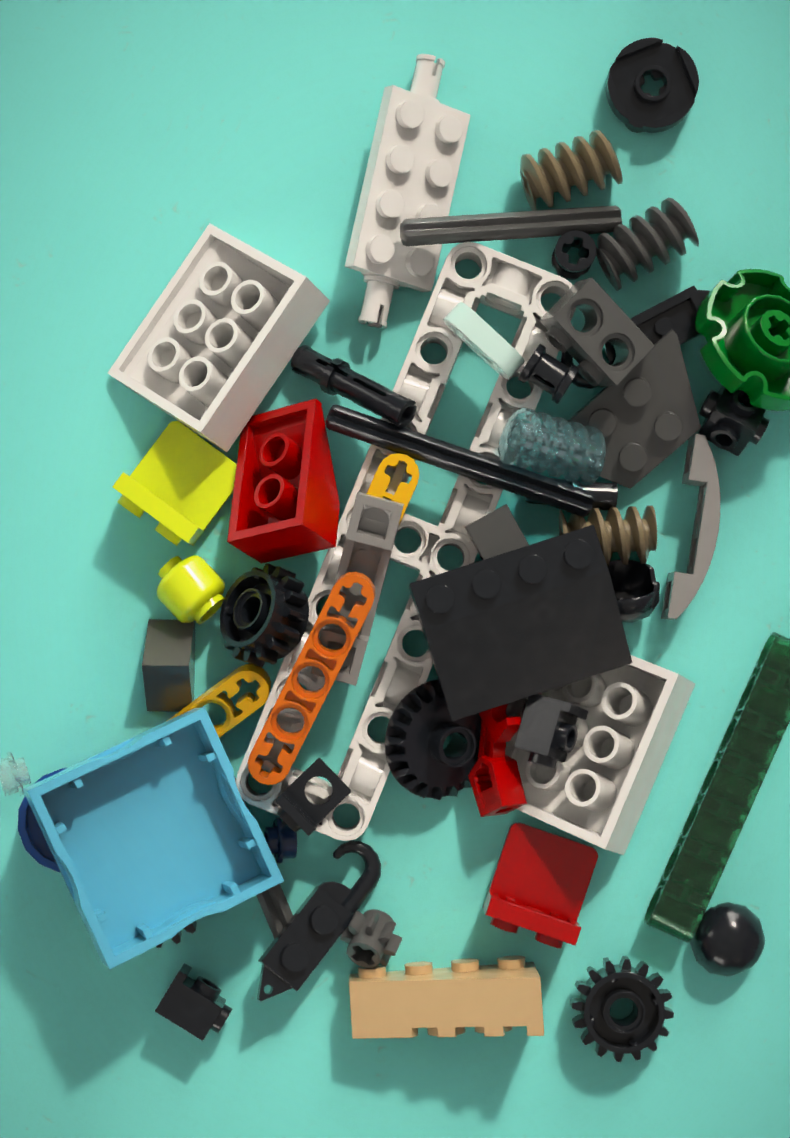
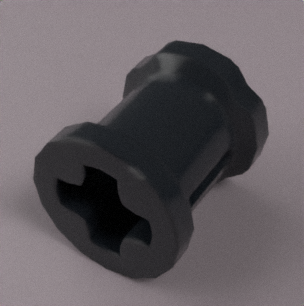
(586, 251)
(548, 373)

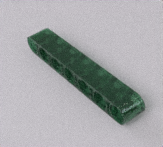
(725, 796)

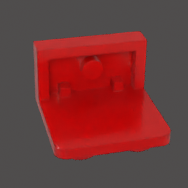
(540, 884)

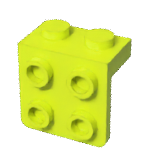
(179, 484)

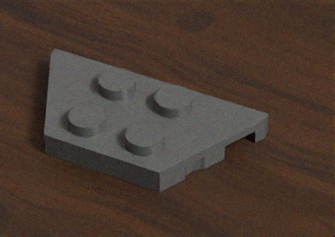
(644, 414)

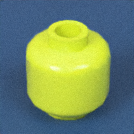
(190, 589)

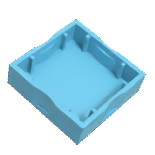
(153, 836)

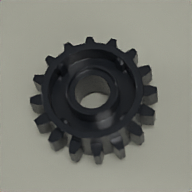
(264, 615)
(635, 1030)

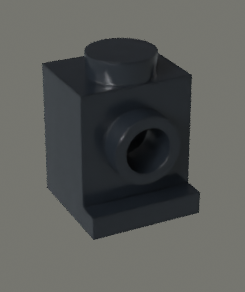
(548, 729)
(194, 1004)

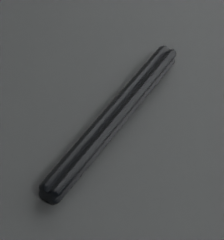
(460, 460)

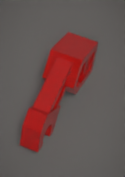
(496, 775)

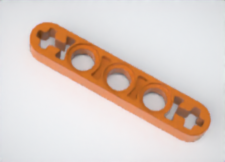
(307, 701)

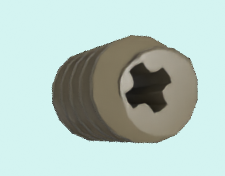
(569, 169)
(617, 533)

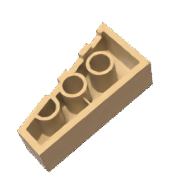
(446, 999)

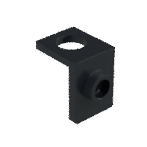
(298, 810)

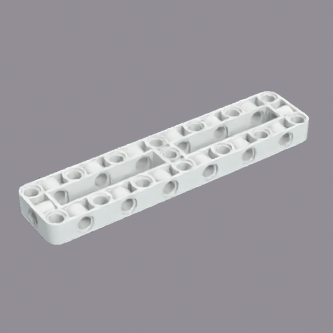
(507, 287)

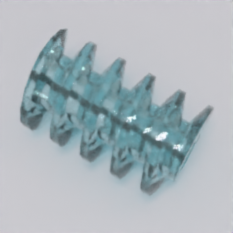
(553, 446)

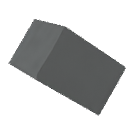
(169, 665)

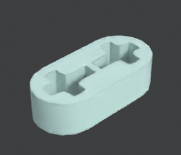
(484, 340)

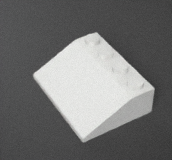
(219, 336)
(615, 754)

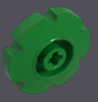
(749, 336)

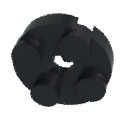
(662, 61)

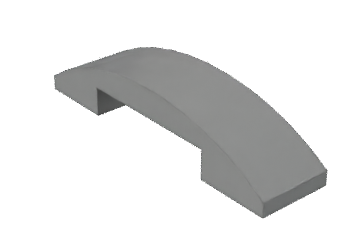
(698, 471)
(365, 551)

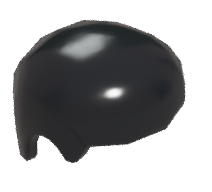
(634, 589)
(728, 939)

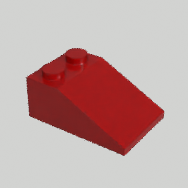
(284, 485)

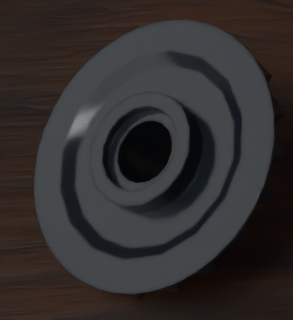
(417, 739)

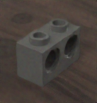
(603, 323)

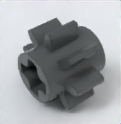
(371, 938)

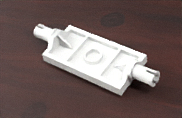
(406, 177)

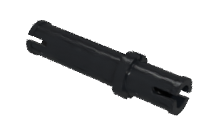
(337, 378)

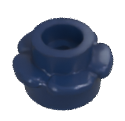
(281, 840)

